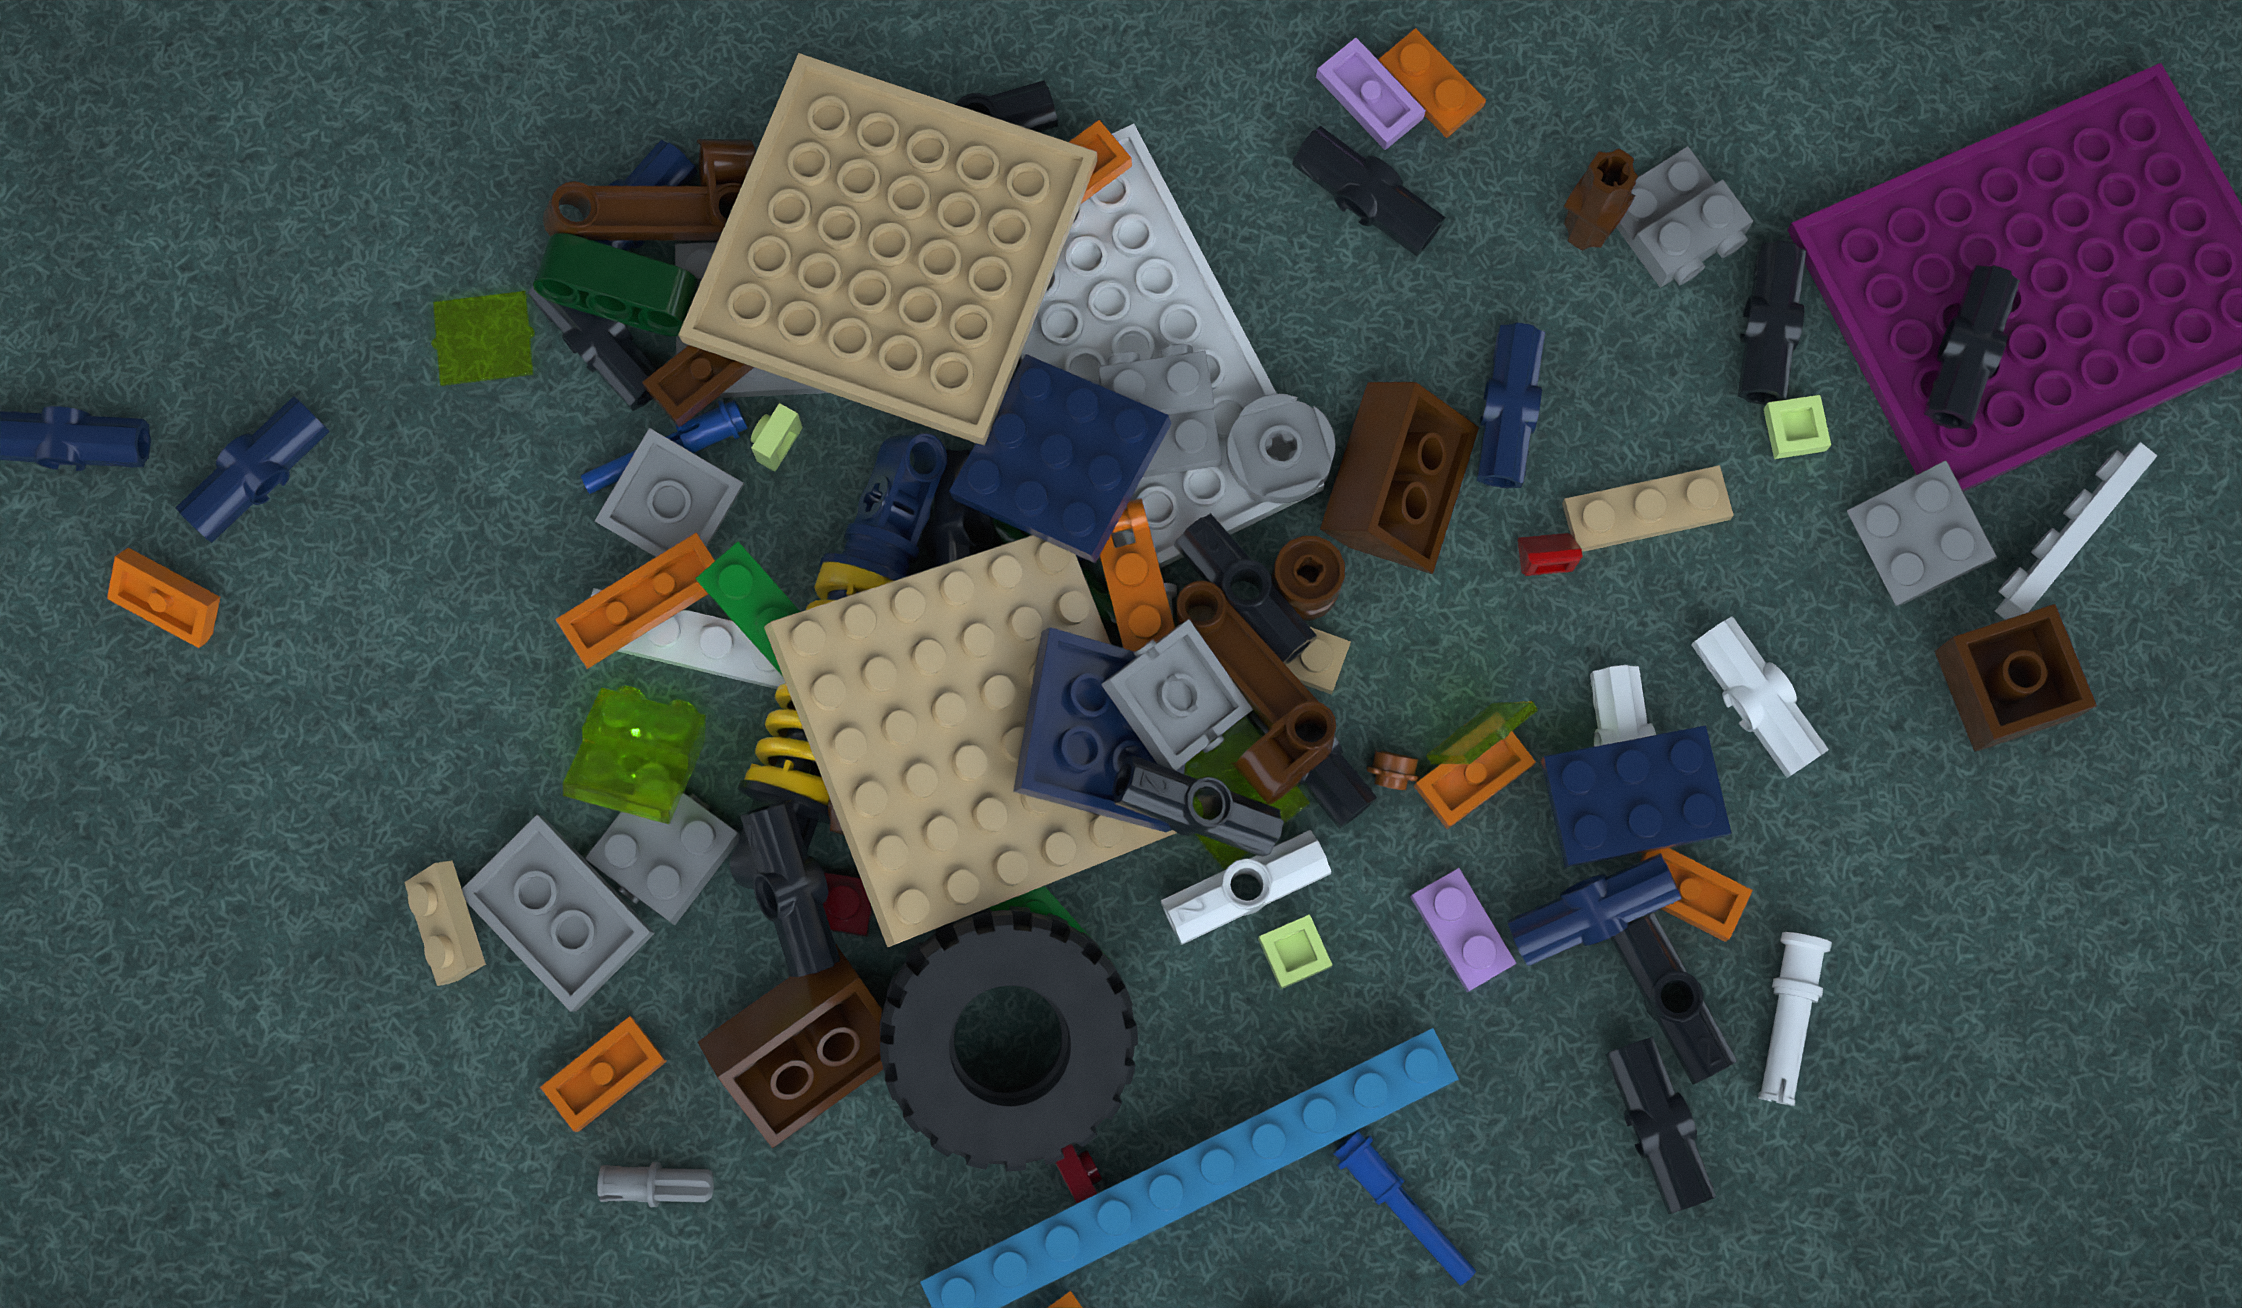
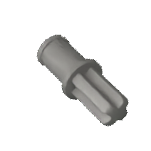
(654, 1184)

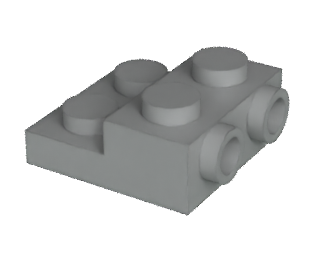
(1682, 219)
(1183, 390)

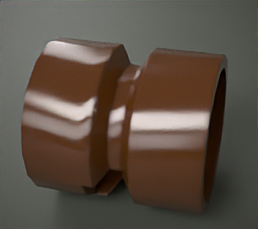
(1309, 575)

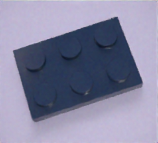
(1635, 796)

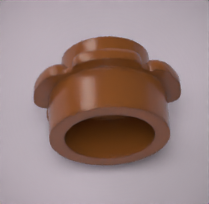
(1393, 769)

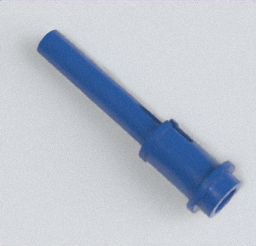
(692, 435)
(1385, 1186)

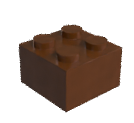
(2015, 677)

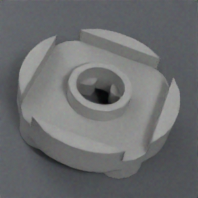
(1296, 423)

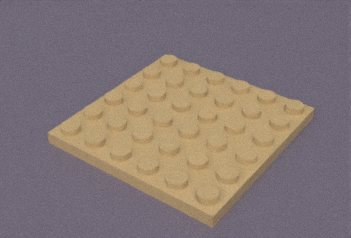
(890, 248)
(921, 725)

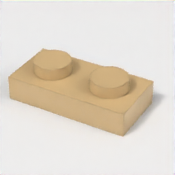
(444, 923)

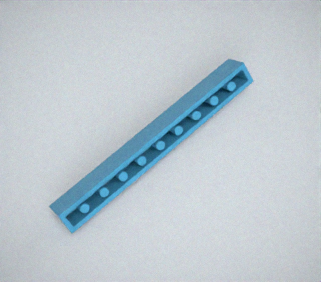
(1195, 1177)

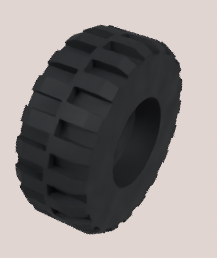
(1023, 1120)

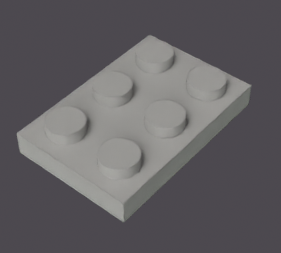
(556, 913)

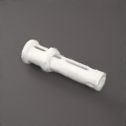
(1796, 992)

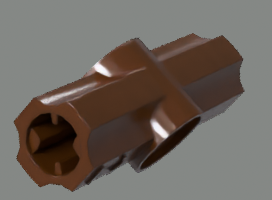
(1600, 199)

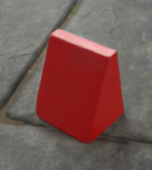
(1548, 554)

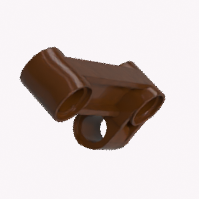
(658, 210)
(1271, 689)

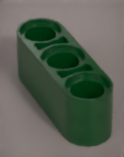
(615, 284)

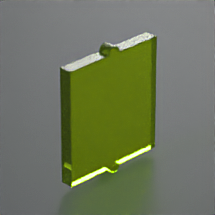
(483, 338)
(1481, 732)

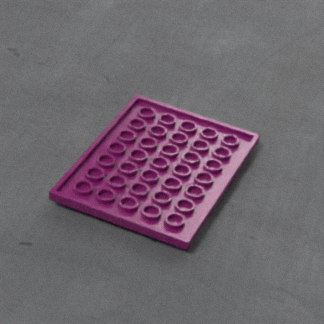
(2119, 261)

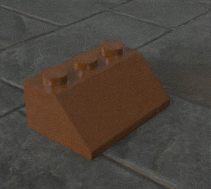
(1400, 475)
(798, 1049)

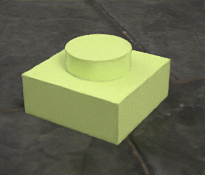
(1797, 426)
(775, 436)
(1295, 951)

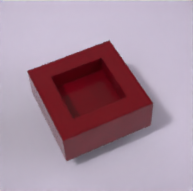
(847, 905)
(1079, 1173)

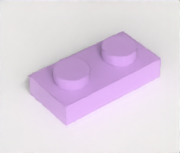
(1370, 93)
(1463, 930)

